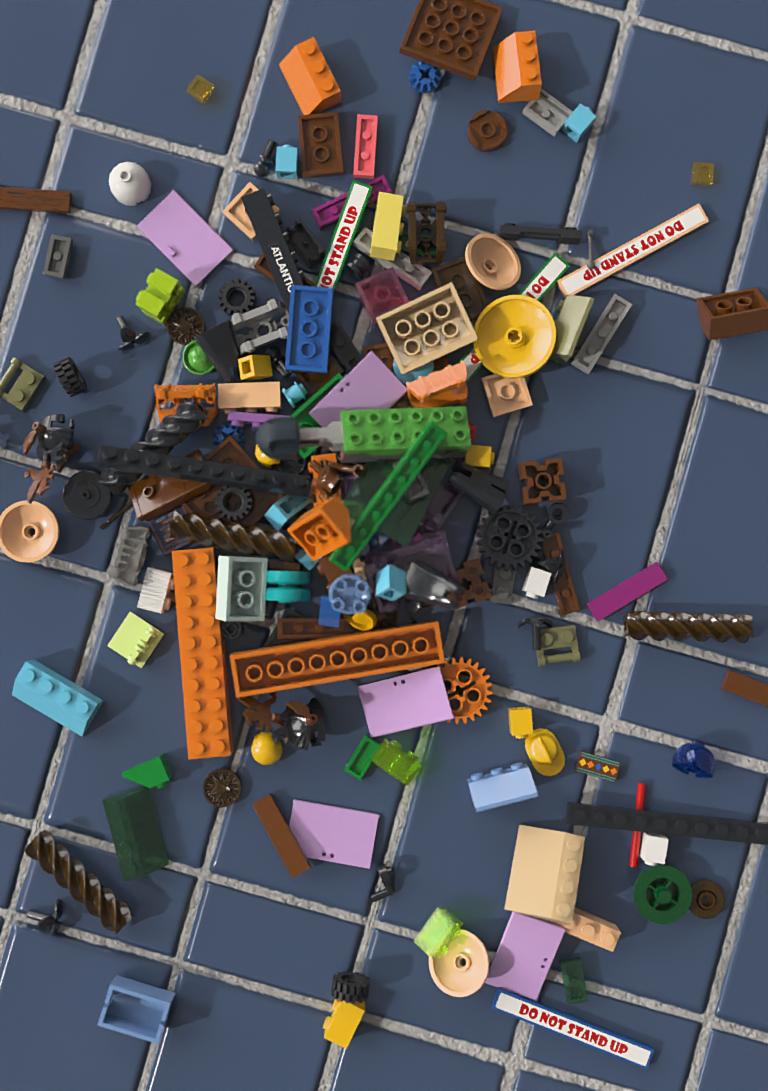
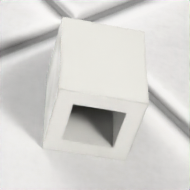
(536, 582)
(653, 848)

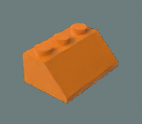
(517, 68)
(310, 78)
(322, 528)

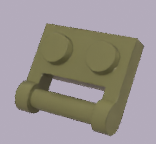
(24, 387)
(557, 638)

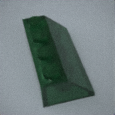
(135, 832)

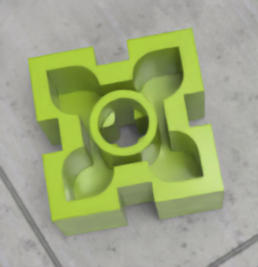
(160, 296)

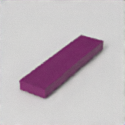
(330, 211)
(626, 591)

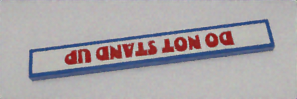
(573, 1028)

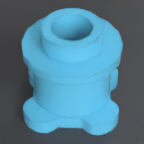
(295, 393)

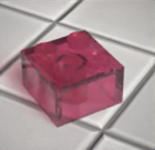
(381, 294)

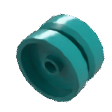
(288, 586)

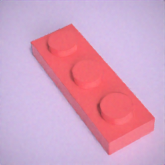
(365, 146)

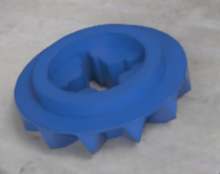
(425, 85)
(227, 428)

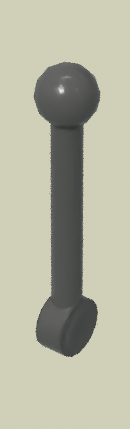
(590, 265)

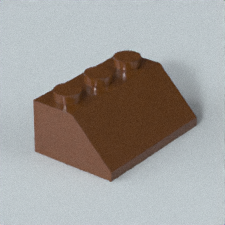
(733, 313)

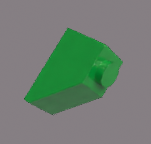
(150, 773)

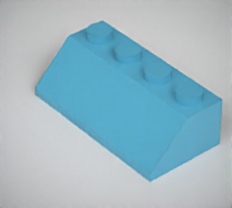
(56, 696)

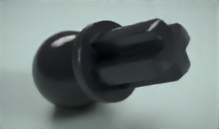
(262, 167)
(278, 361)

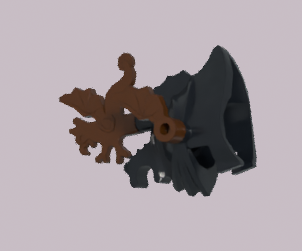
(53, 444)
(296, 722)

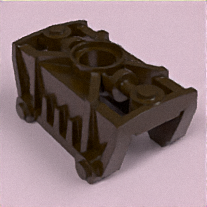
(436, 229)

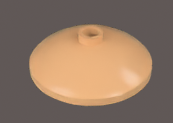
(493, 261)
(15, 531)
(452, 975)

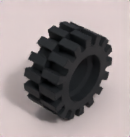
(236, 286)
(70, 376)
(239, 514)
(350, 987)

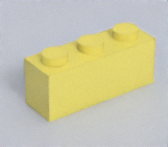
(387, 226)

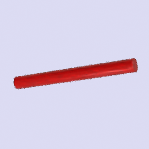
(636, 837)

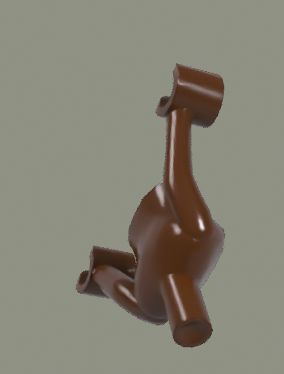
(329, 479)

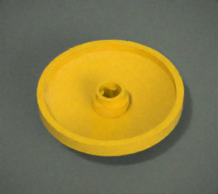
(515, 336)

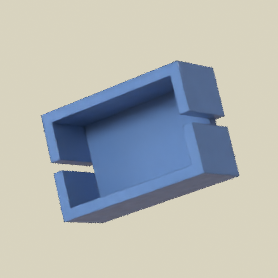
(136, 1009)

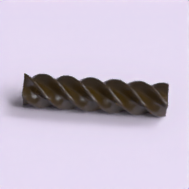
(233, 536)
(684, 625)
(82, 885)

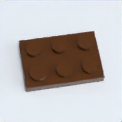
(320, 145)

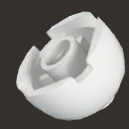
(129, 183)

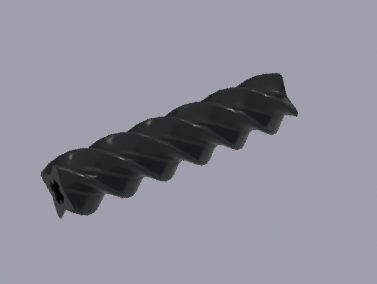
(172, 431)

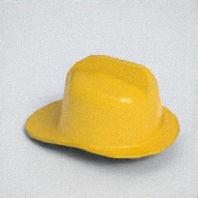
(545, 752)

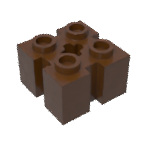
(550, 472)
(477, 590)

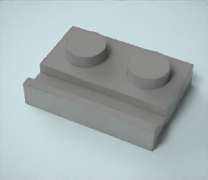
(547, 113)

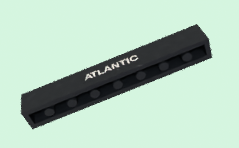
(273, 242)

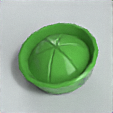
(196, 360)

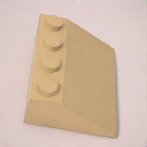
(426, 328)
(545, 874)

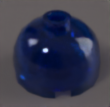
(695, 759)

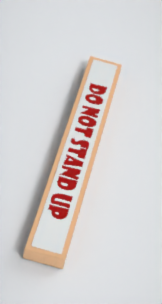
(633, 251)

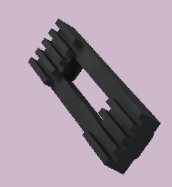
(569, 235)

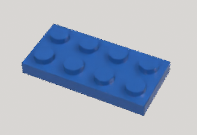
(309, 329)

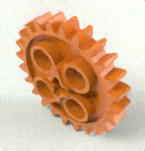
(467, 707)

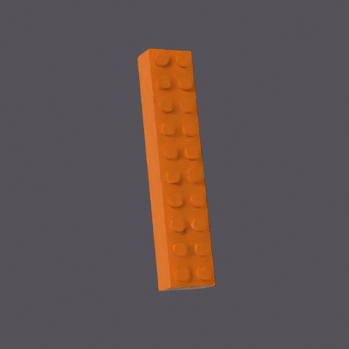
(202, 654)
(336, 658)

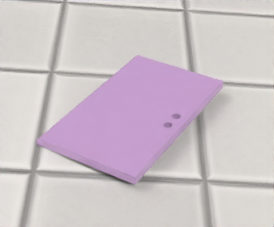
(181, 232)
(364, 388)
(411, 703)
(334, 832)
(522, 952)

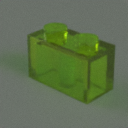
(397, 761)
(438, 933)

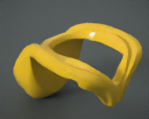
(362, 621)

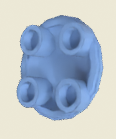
(349, 594)

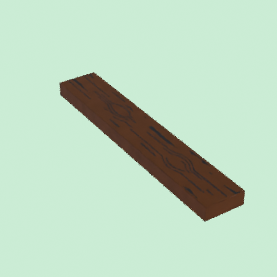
(35, 200)

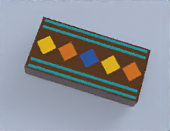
(597, 766)

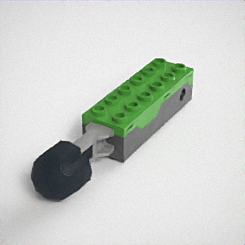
(369, 434)

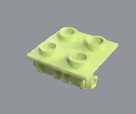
(135, 640)

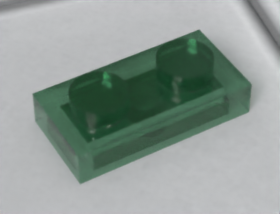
(573, 981)

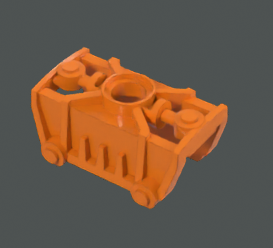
(439, 388)
(175, 394)

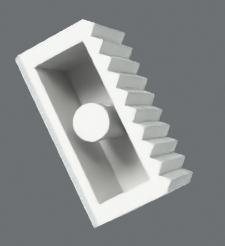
(156, 590)

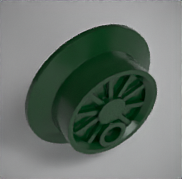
(662, 894)

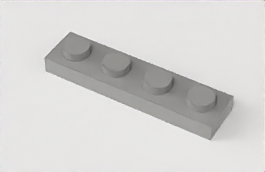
(412, 273)
(601, 334)

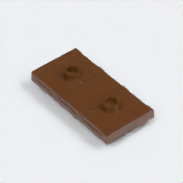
(160, 494)

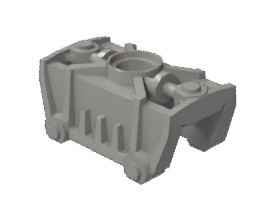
(257, 318)
(130, 555)

